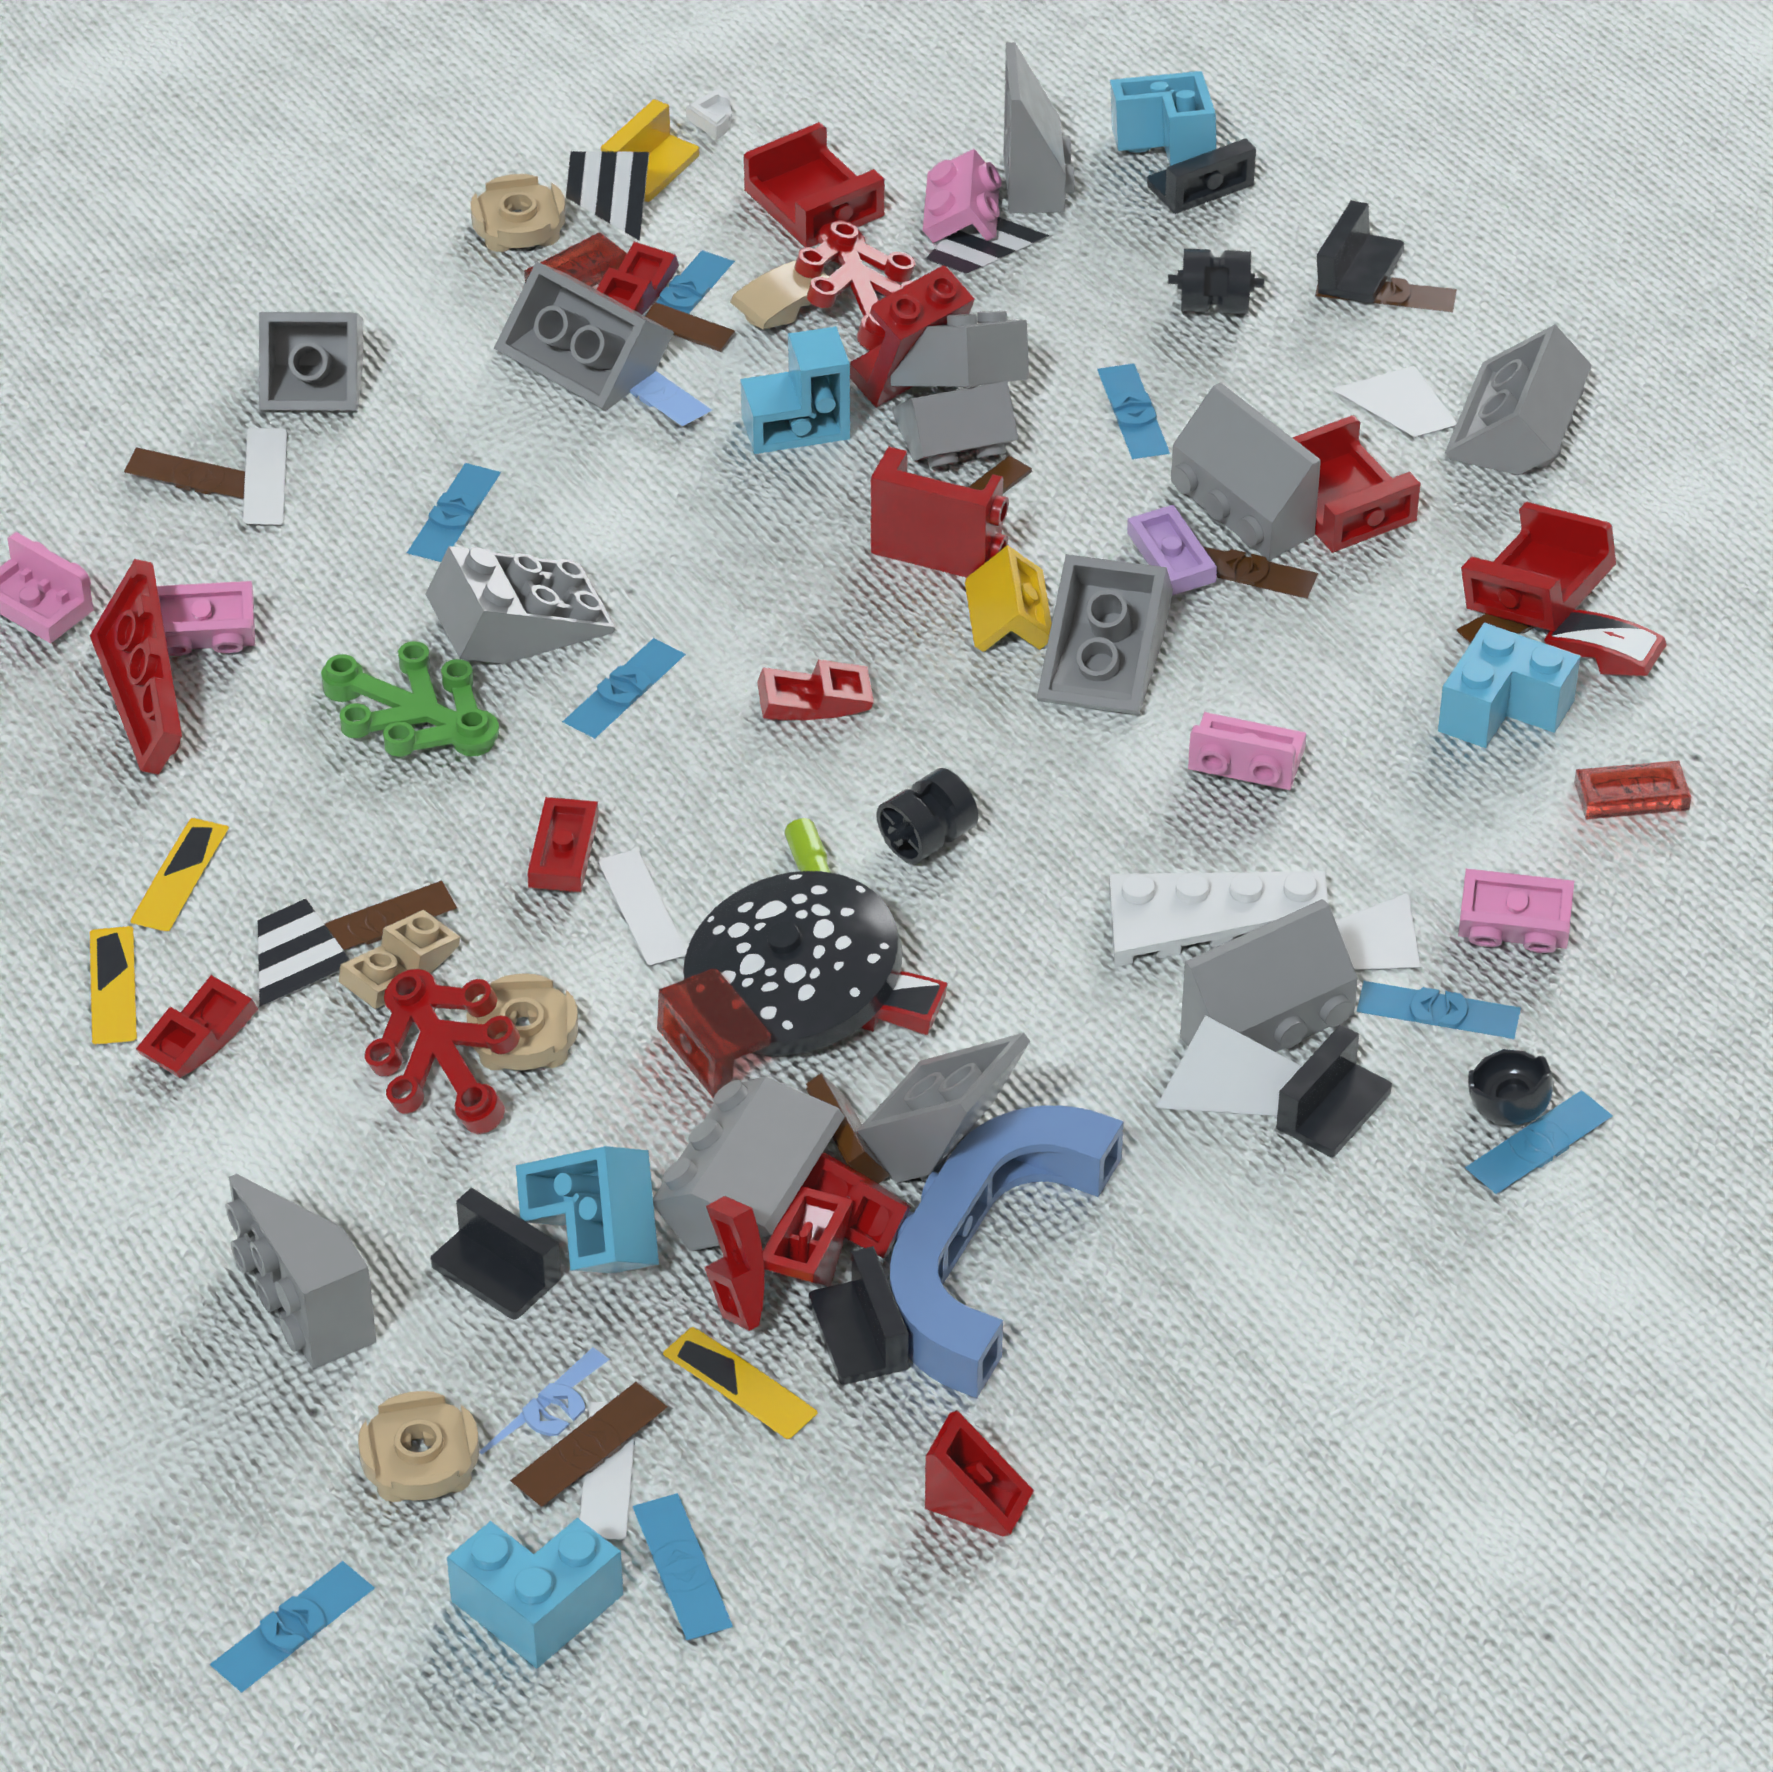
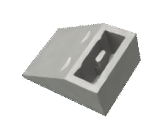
(514, 604)
(303, 1272)

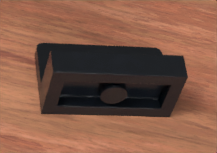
(1205, 176)
(1352, 260)
(1330, 1095)
(498, 1256)
(861, 1322)

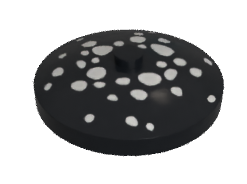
(803, 954)

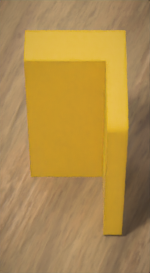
(651, 133)
(1007, 597)

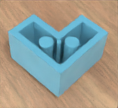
(1164, 112)
(804, 404)
(1509, 678)
(601, 1200)
(540, 1597)

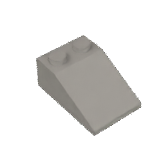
(1033, 143)
(1105, 634)
(939, 1106)

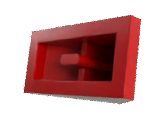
(809, 1237)
(972, 1480)

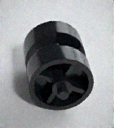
(1216, 281)
(927, 815)

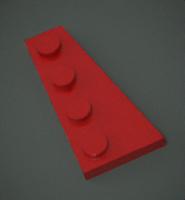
(138, 668)

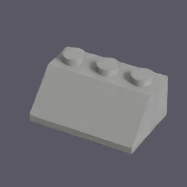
(581, 337)
(1521, 405)
(1247, 473)
(1274, 981)
(749, 1148)

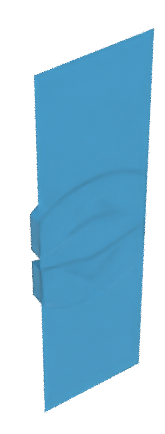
(694, 282)
(1133, 411)
(453, 512)
(623, 688)
(1437, 1009)
(1538, 1142)
(682, 1566)
(291, 1626)

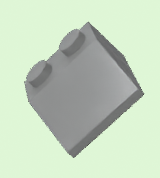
(967, 352)
(310, 361)
(957, 422)

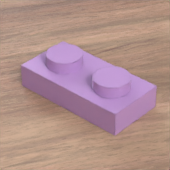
(1169, 542)

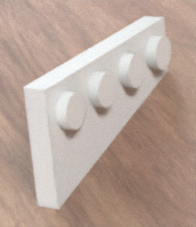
(1190, 908)

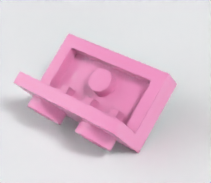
(961, 195)
(42, 589)
(208, 616)
(1246, 750)
(1516, 910)

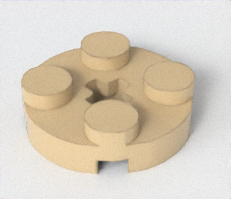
(537, 224)
(551, 1020)
(423, 1474)

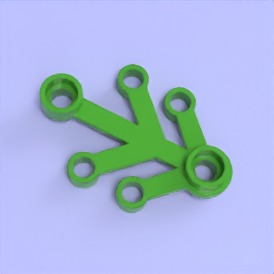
(467, 728)

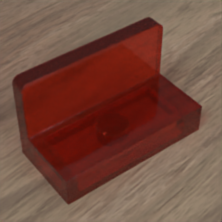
(709, 1027)

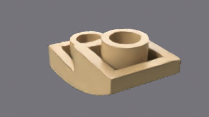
(773, 297)
(406, 945)

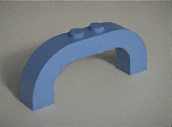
(1013, 1149)

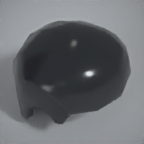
(1511, 1087)

